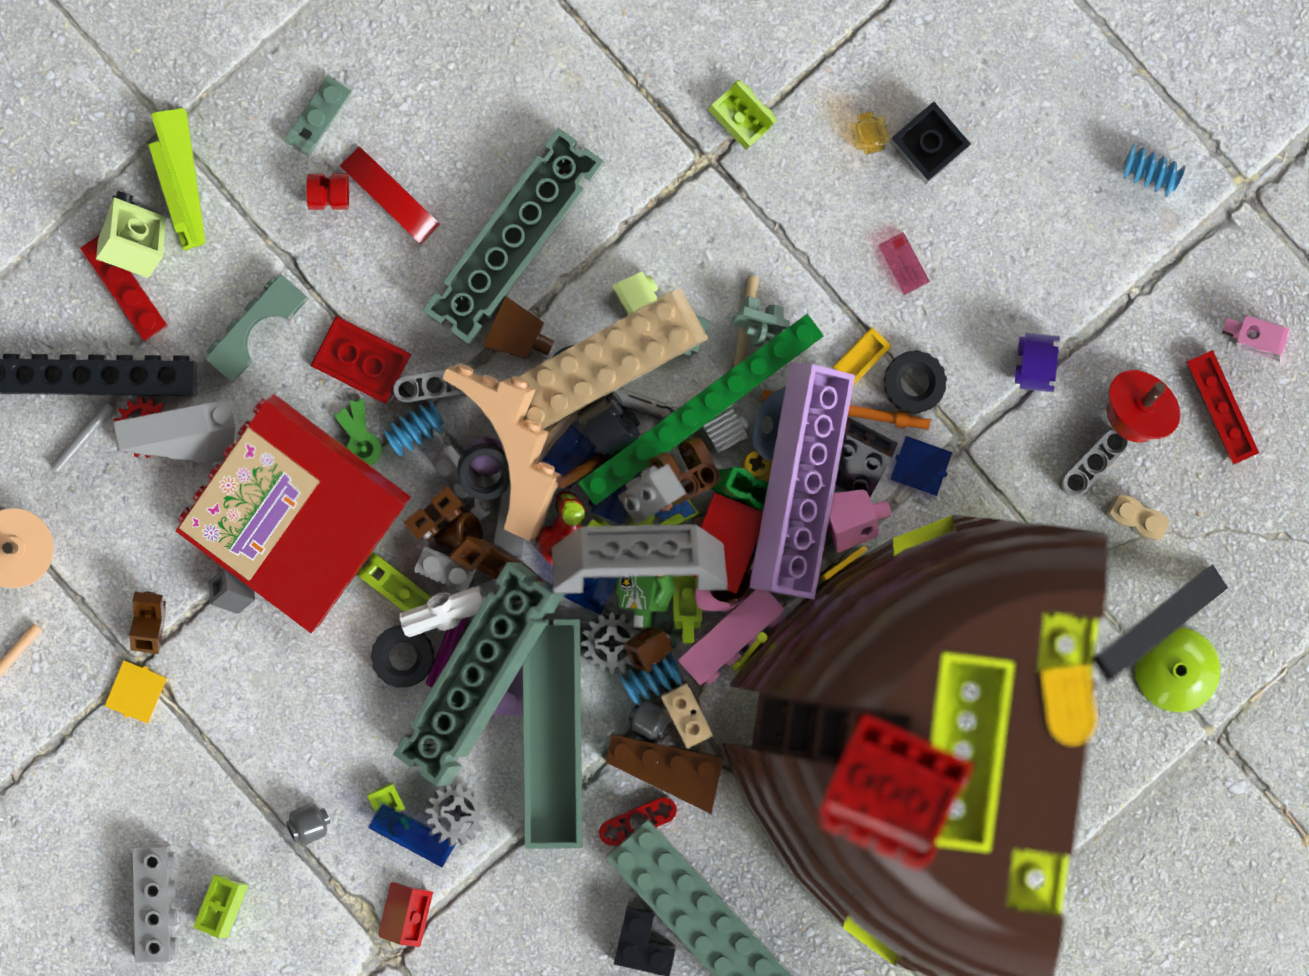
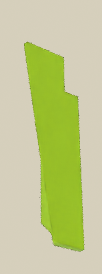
(177, 175)

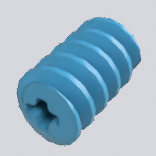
(1152, 171)
(414, 428)
(644, 682)

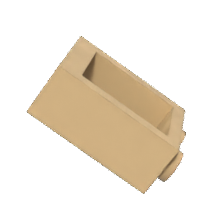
(691, 727)

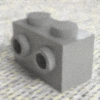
(652, 493)

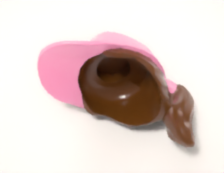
(722, 599)

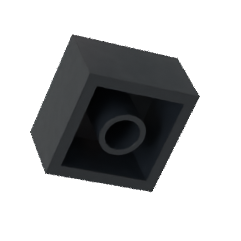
(929, 142)

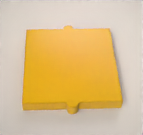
(843, 563)
(135, 691)

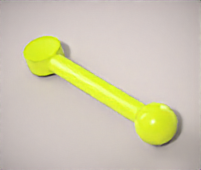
(761, 638)

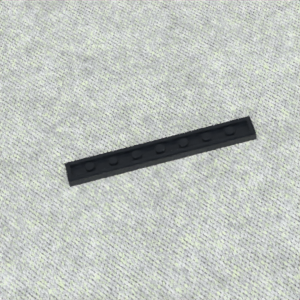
(1159, 623)

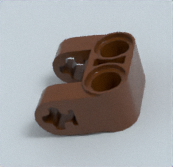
(701, 472)

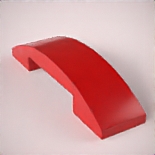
(390, 195)

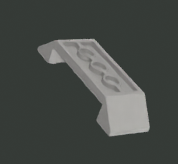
(638, 552)

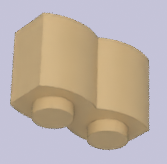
(1131, 513)

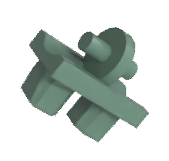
(759, 324)

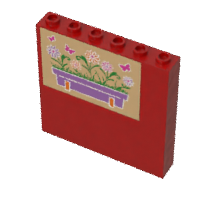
(291, 512)

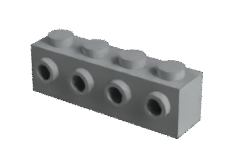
(153, 903)

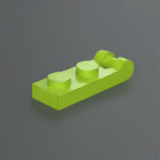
(393, 584)

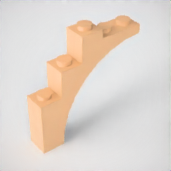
(506, 407)

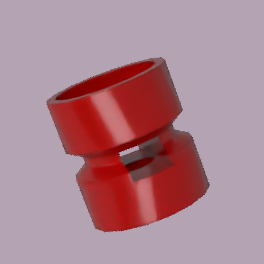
(327, 191)

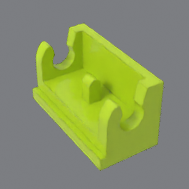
(220, 906)

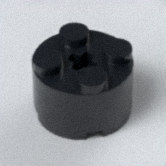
(609, 424)

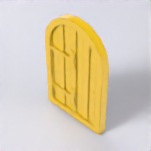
(1070, 703)

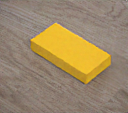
(863, 355)

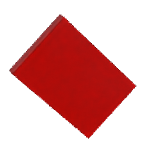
(361, 360)
(738, 530)

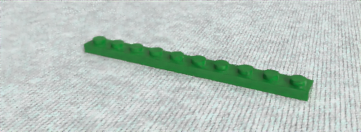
(701, 409)

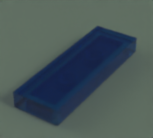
(410, 834)

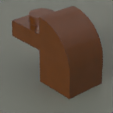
(148, 622)

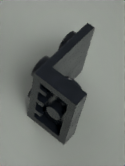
(863, 457)

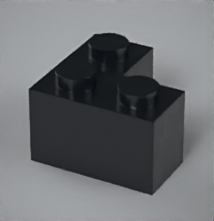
(637, 950)

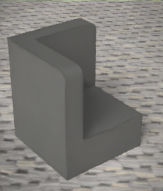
(229, 592)

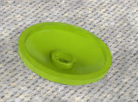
(1158, 675)

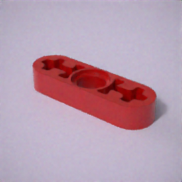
(654, 804)

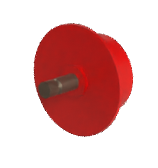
(1142, 407)

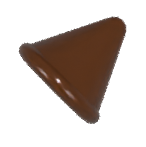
(455, 532)

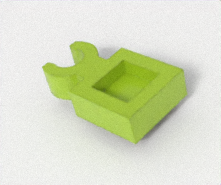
(386, 794)

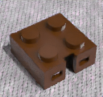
(435, 515)

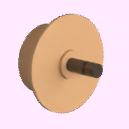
(24, 548)

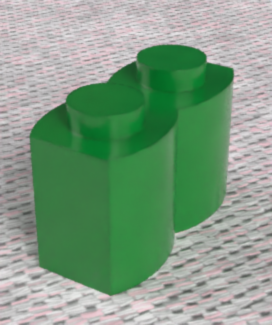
(741, 487)

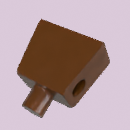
(517, 332)

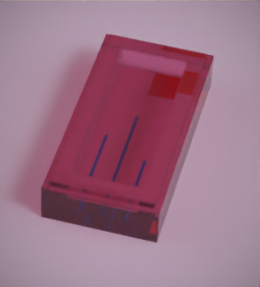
(903, 263)

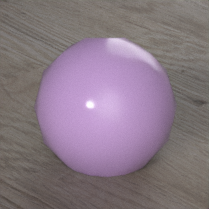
(485, 464)

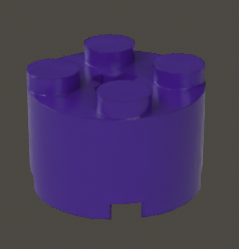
(1038, 362)

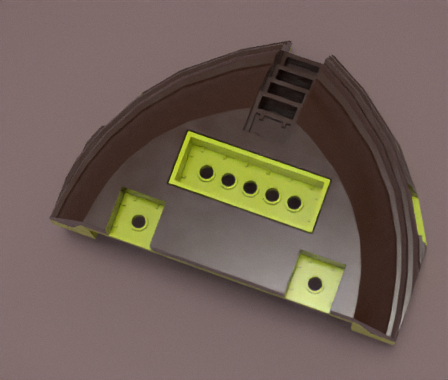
(899, 644)

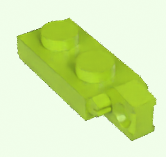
(686, 613)

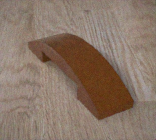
(484, 556)

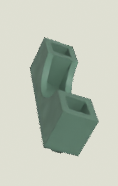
(232, 353)

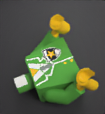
(645, 595)

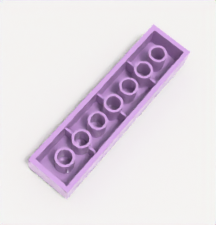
(802, 480)

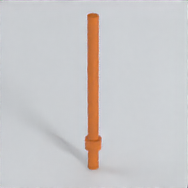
(900, 419)

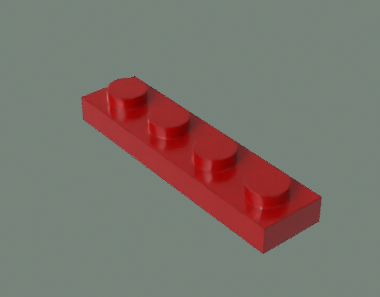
(127, 293)
(1222, 407)

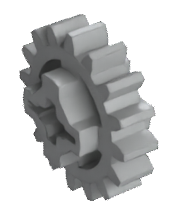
(592, 642)
(456, 802)

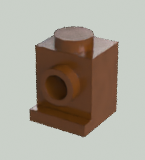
(648, 648)

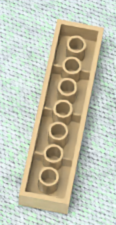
(612, 358)

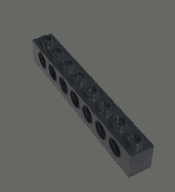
(183, 383)

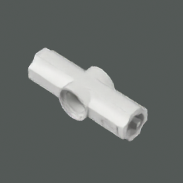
(442, 611)

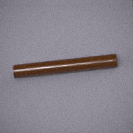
(582, 470)

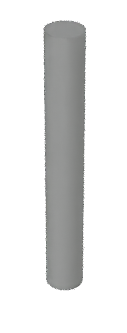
(82, 437)

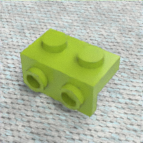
(742, 114)

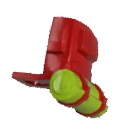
(569, 516)

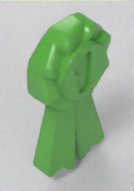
(362, 443)

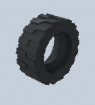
(930, 366)
(397, 677)

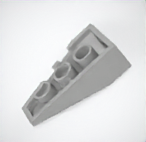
(186, 433)

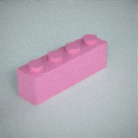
(730, 635)

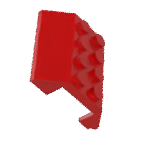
(893, 792)

